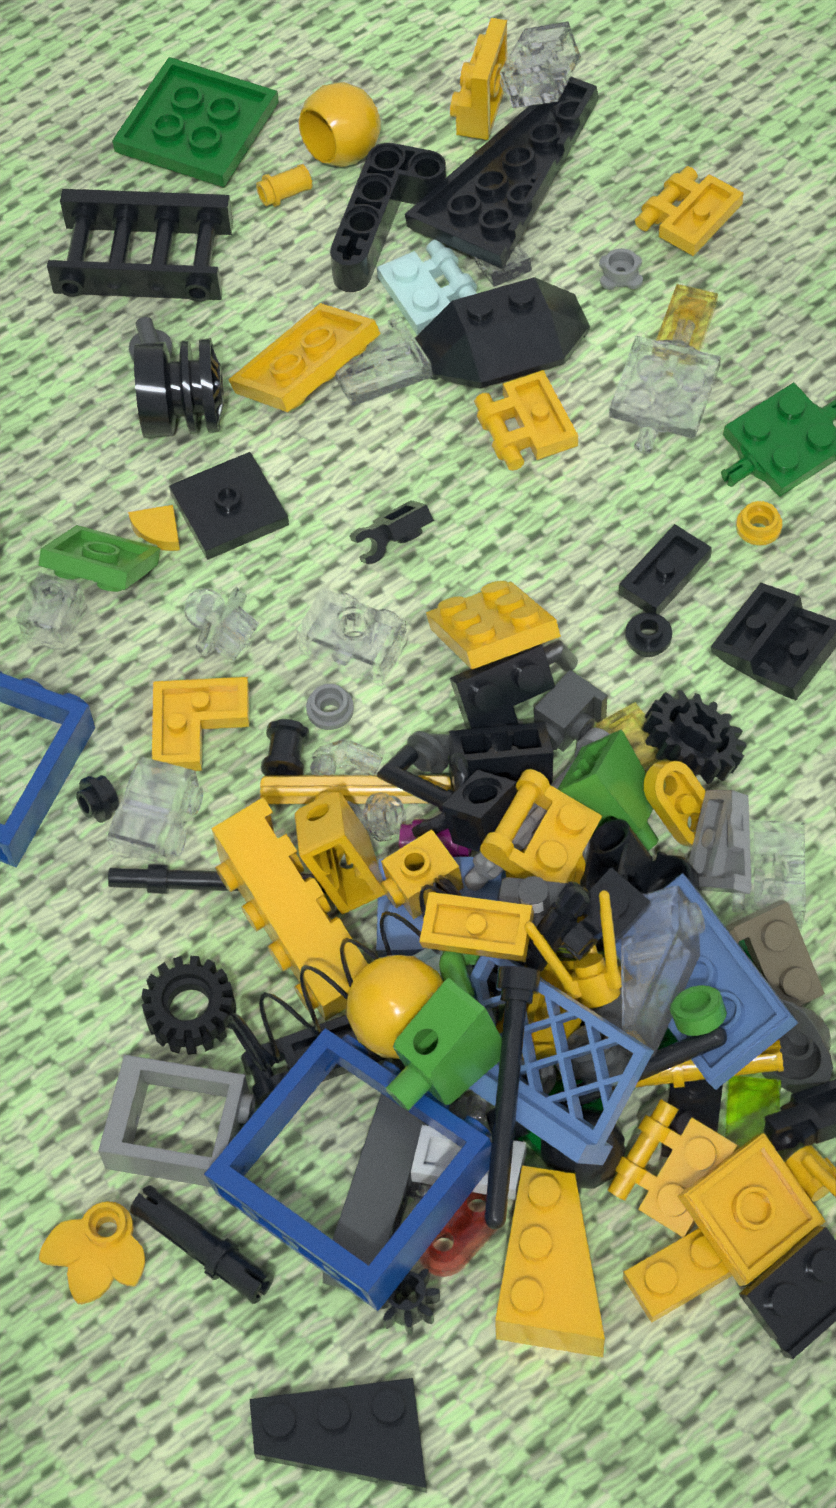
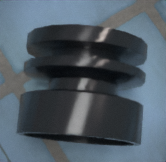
(177, 387)

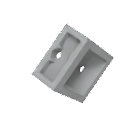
(126, 1107)

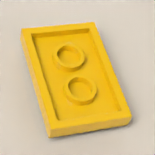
(304, 357)
(492, 624)

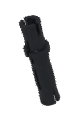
(218, 1256)

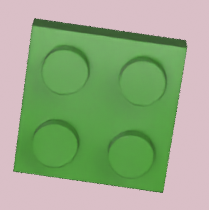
(99, 558)

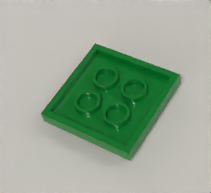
(196, 121)

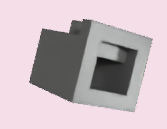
(570, 710)

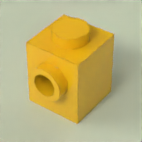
(418, 866)

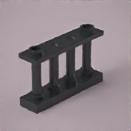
(141, 212)

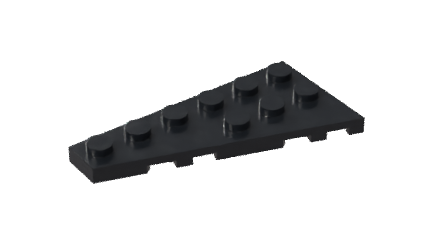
(499, 188)

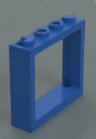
(54, 767)
(417, 1232)

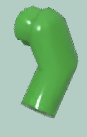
(454, 966)

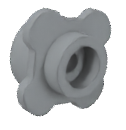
(617, 261)

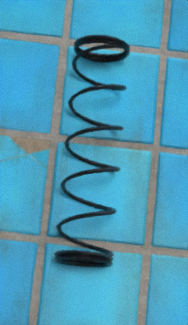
(245, 1035)

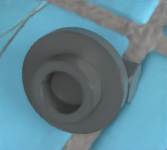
(148, 334)
(432, 751)

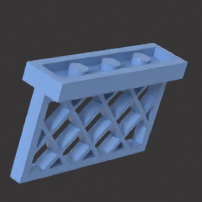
(543, 1113)

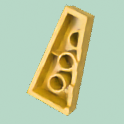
(285, 905)

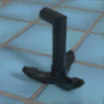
(395, 774)

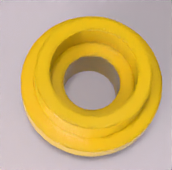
(761, 513)

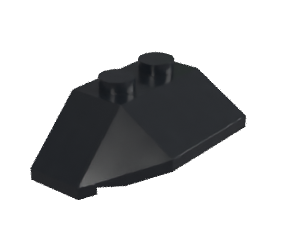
(504, 333)

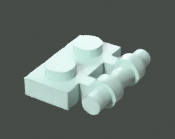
(414, 284)

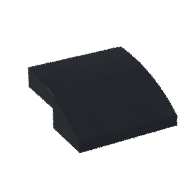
(777, 641)

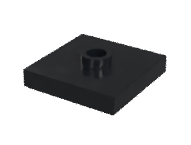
(228, 505)

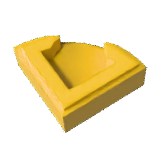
(156, 526)

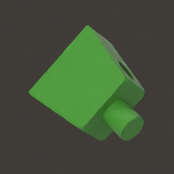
(611, 782)
(445, 1048)

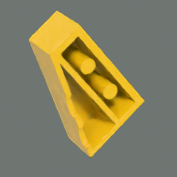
(548, 1271)

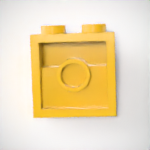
(480, 84)

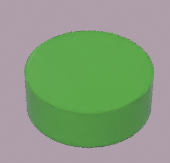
(698, 1010)

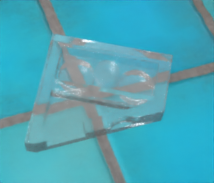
(385, 365)

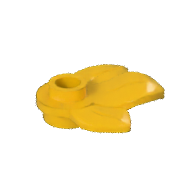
(95, 1259)

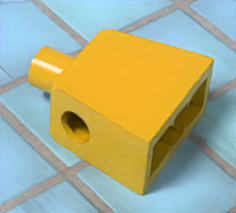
(324, 835)

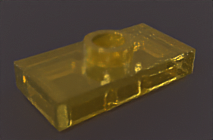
(691, 305)

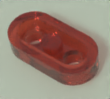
(468, 1234)

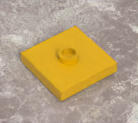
(751, 1209)

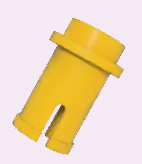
(283, 185)

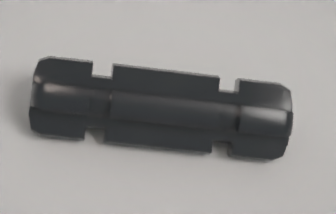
(558, 922)

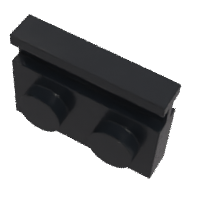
(797, 1293)

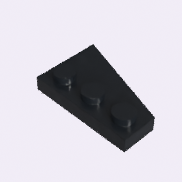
(344, 1430)

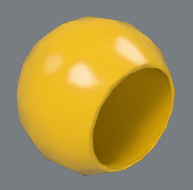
(339, 124)
(387, 999)

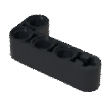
(389, 176)

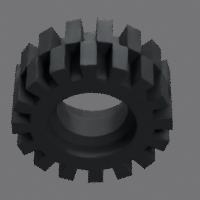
(181, 978)

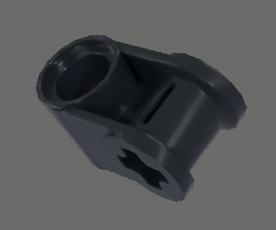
(618, 848)

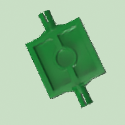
(782, 440)

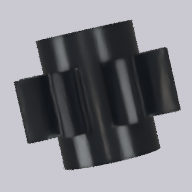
(408, 1312)

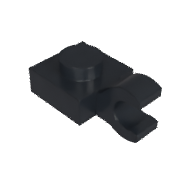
(397, 525)
(626, 907)

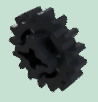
(694, 735)

